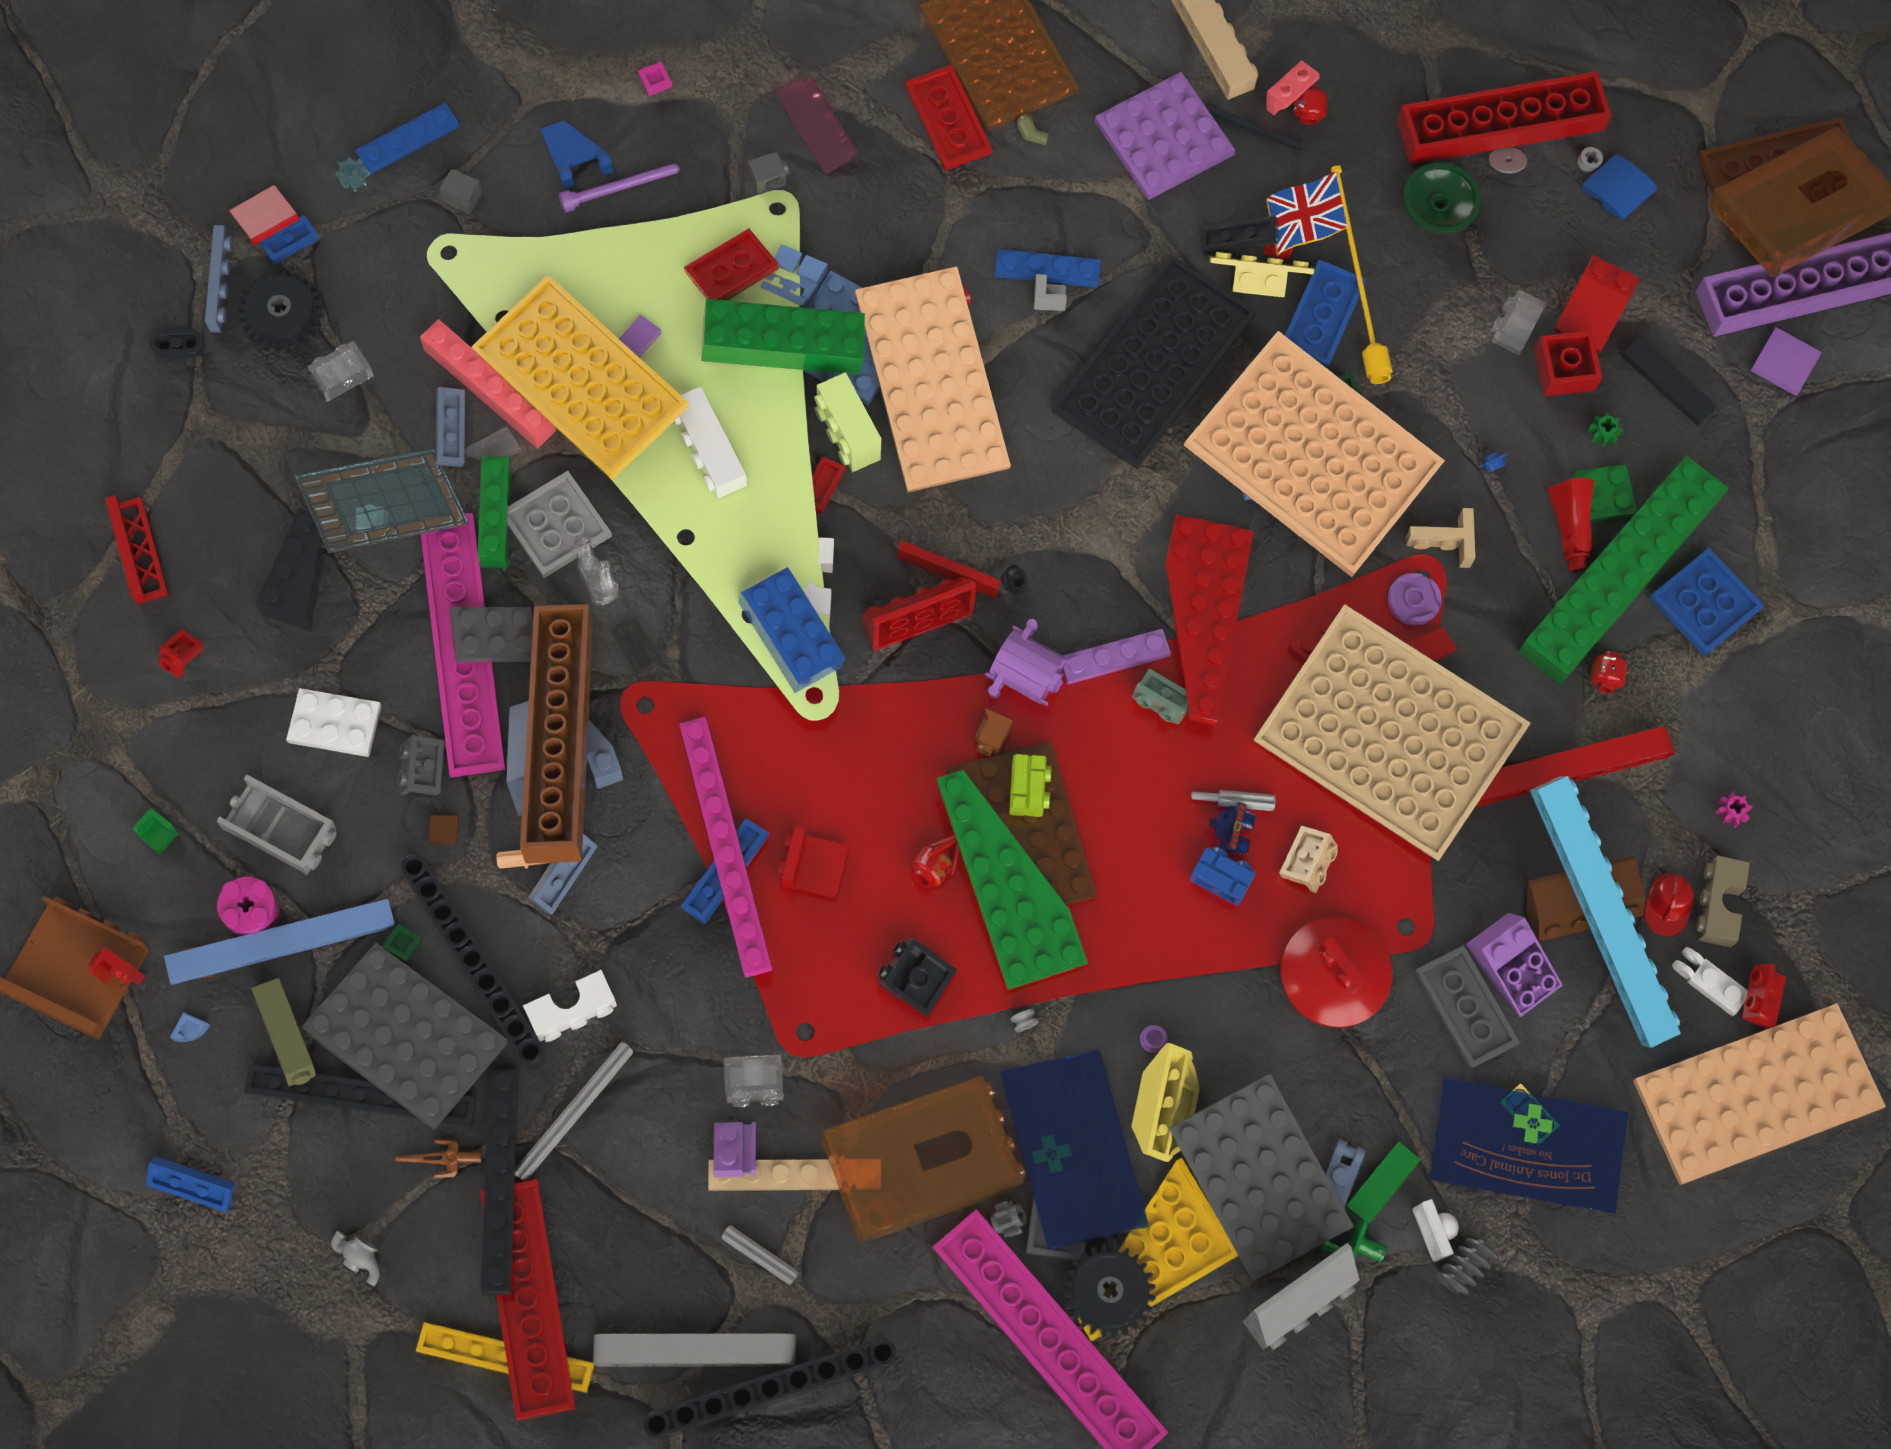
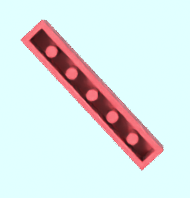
(485, 383)

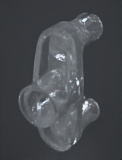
(595, 574)

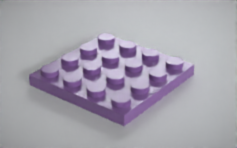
(1164, 135)

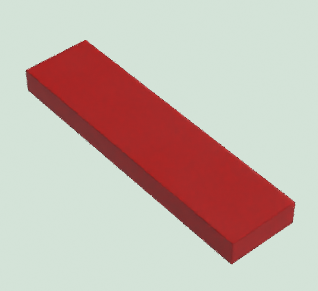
(947, 568)

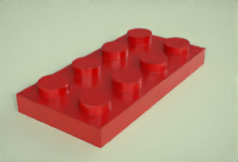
(948, 117)

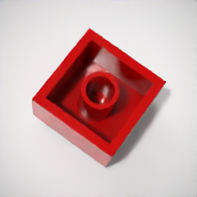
(1568, 363)

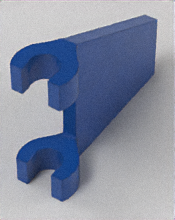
(571, 148)

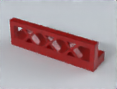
(127, 553)

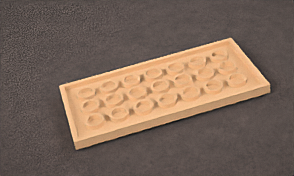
(932, 379)
(1758, 1094)

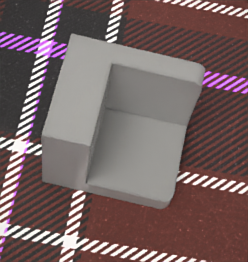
(1048, 295)

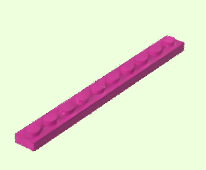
(726, 847)

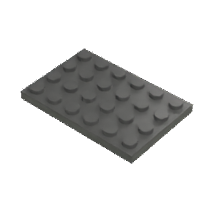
(405, 1035)
(1261, 1177)

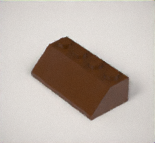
(1556, 910)

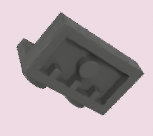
(421, 765)

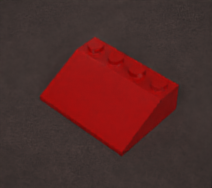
(919, 613)

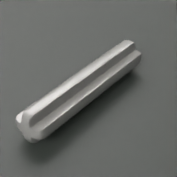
(759, 1255)

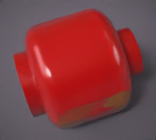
(931, 870)

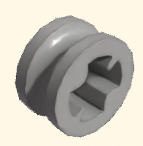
(1582, 159)
(1024, 1020)

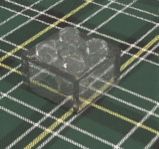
(753, 1080)

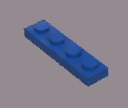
(407, 138)
(1057, 268)
(708, 892)

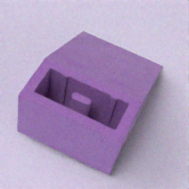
(1515, 963)

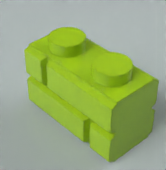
(1028, 785)

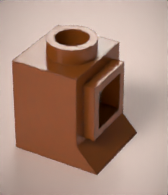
(992, 733)

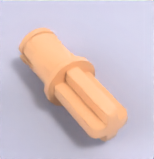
(512, 859)

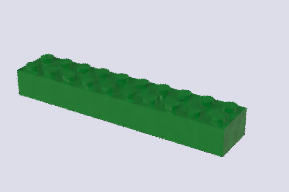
(1623, 570)

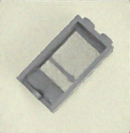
(279, 825)

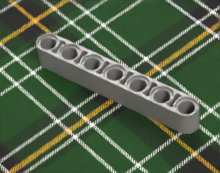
(694, 1350)

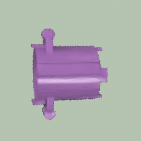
(1026, 666)

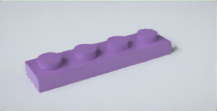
(1116, 656)

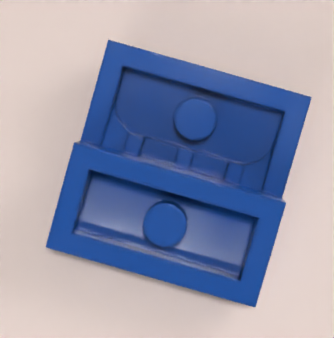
(1619, 186)

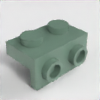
(1161, 696)

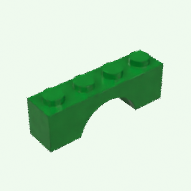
(493, 512)

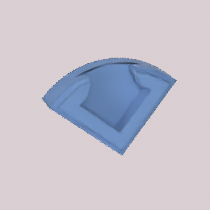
(189, 1028)

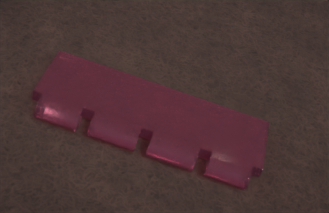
(810, 118)

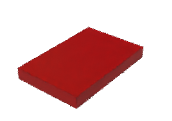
(732, 267)

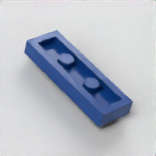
(190, 1184)

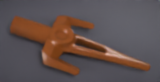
(450, 1157)

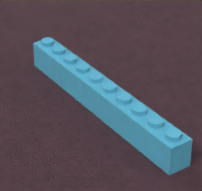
(1605, 911)

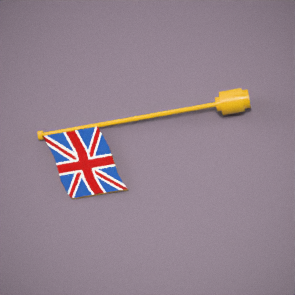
(1312, 214)

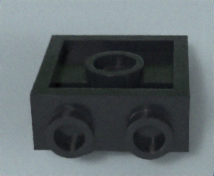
(915, 976)

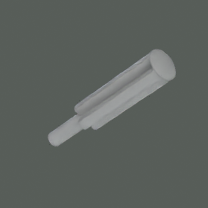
(1231, 798)

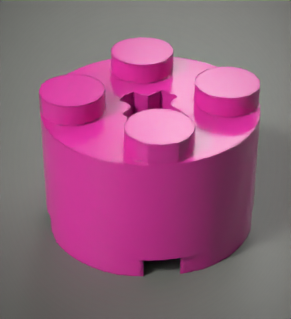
(237, 896)

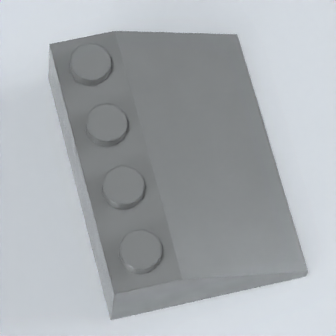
(1303, 1298)

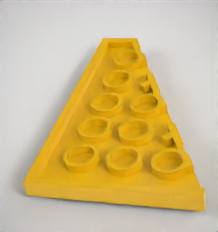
(1181, 1238)

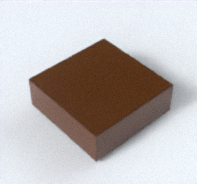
(443, 830)

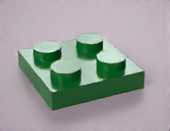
(1611, 493)

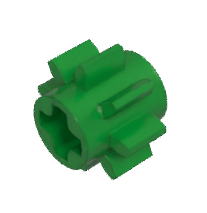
(1605, 430)

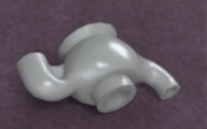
(357, 1255)

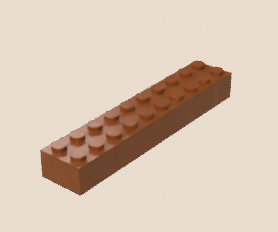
(557, 734)

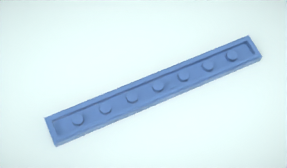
(279, 941)

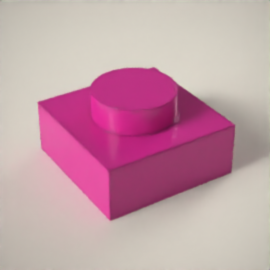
(654, 78)

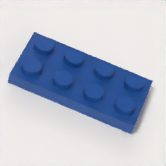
(1324, 311)

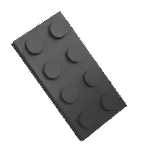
(1466, 1007)

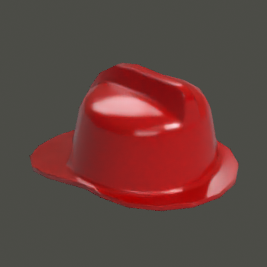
(1669, 904)

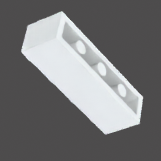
(710, 445)

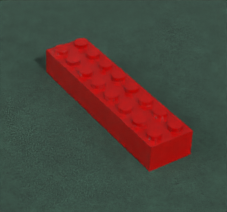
(1503, 117)

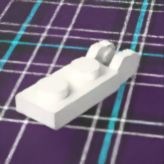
(1712, 982)

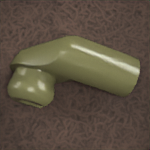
(1029, 130)

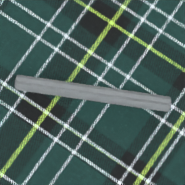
(573, 1111)

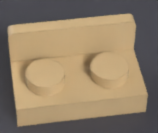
(1309, 858)

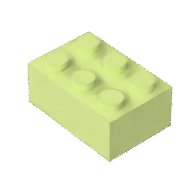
(847, 423)

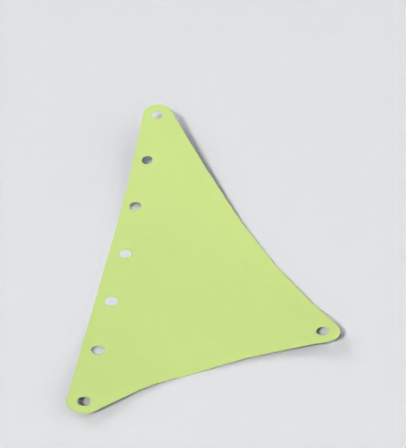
(761, 409)

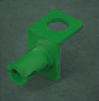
(1359, 1243)

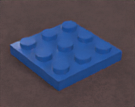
(1706, 602)

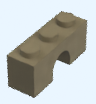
(1717, 923)

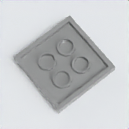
(552, 520)

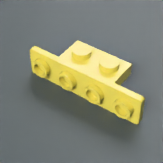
(1260, 277)

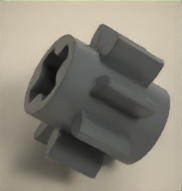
(1008, 1218)

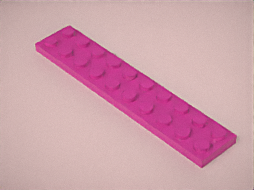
(464, 687)
(1047, 1337)

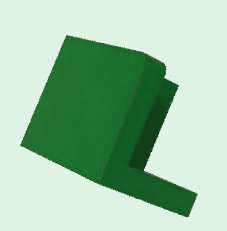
(155, 831)

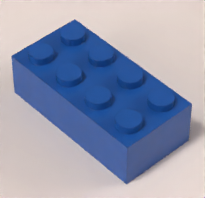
(791, 630)

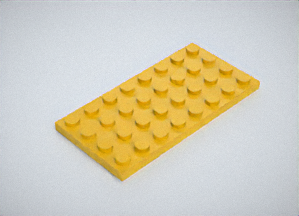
(580, 377)

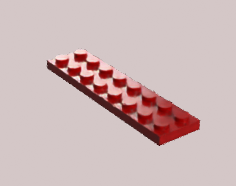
(532, 1316)

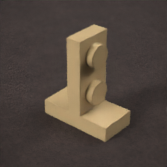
(1448, 538)

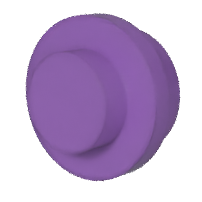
(1153, 1039)

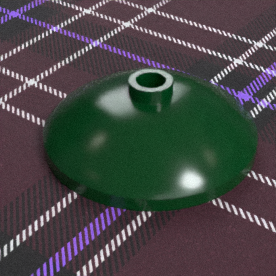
(1444, 186)

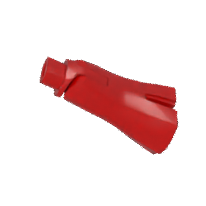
(1573, 510)

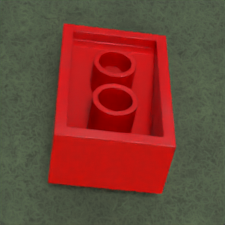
(1597, 301)

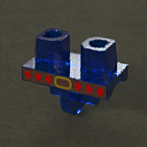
(1228, 828)

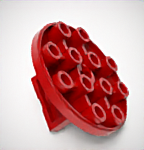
(1336, 972)

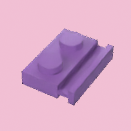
(734, 1149)

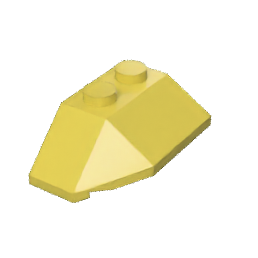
(1165, 1098)

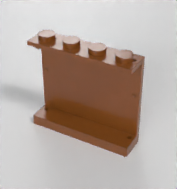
(55, 964)

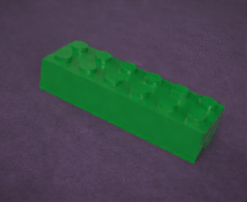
(783, 337)

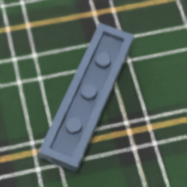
(217, 287)

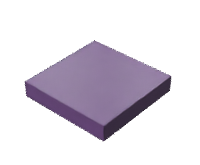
(1786, 361)

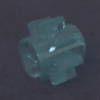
(352, 173)

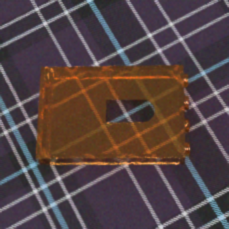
(1781, 223)
(882, 1172)

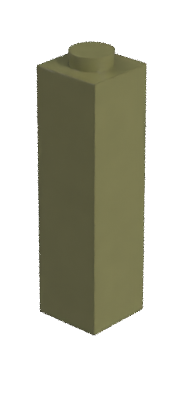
(283, 1032)

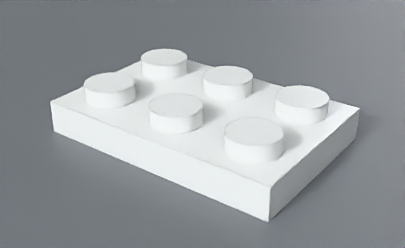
(334, 722)

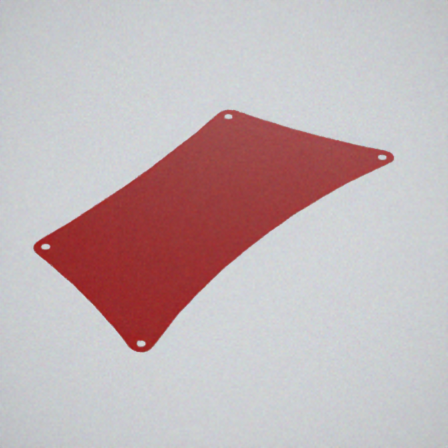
(1129, 781)

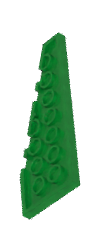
(1019, 907)

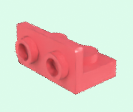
(1290, 87)

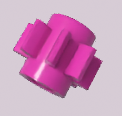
(1738, 804)

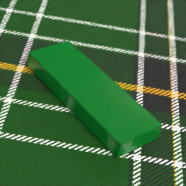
(1382, 1183)

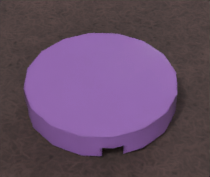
(1414, 599)

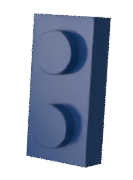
(289, 240)

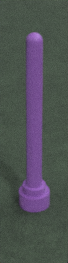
(570, 200)

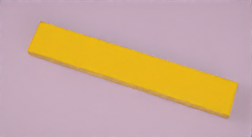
(485, 1352)

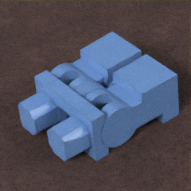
(811, 273)

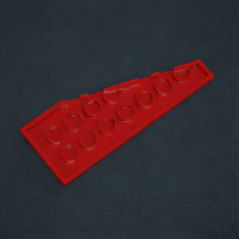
(1206, 585)

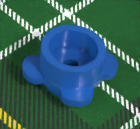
(1494, 461)

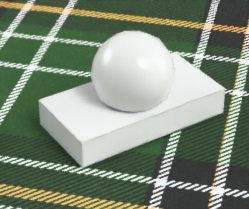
(1436, 1229)

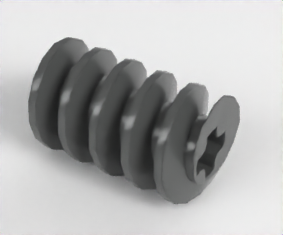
(1467, 1264)

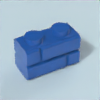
(1223, 875)

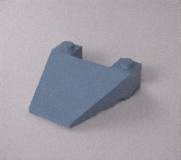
(600, 755)

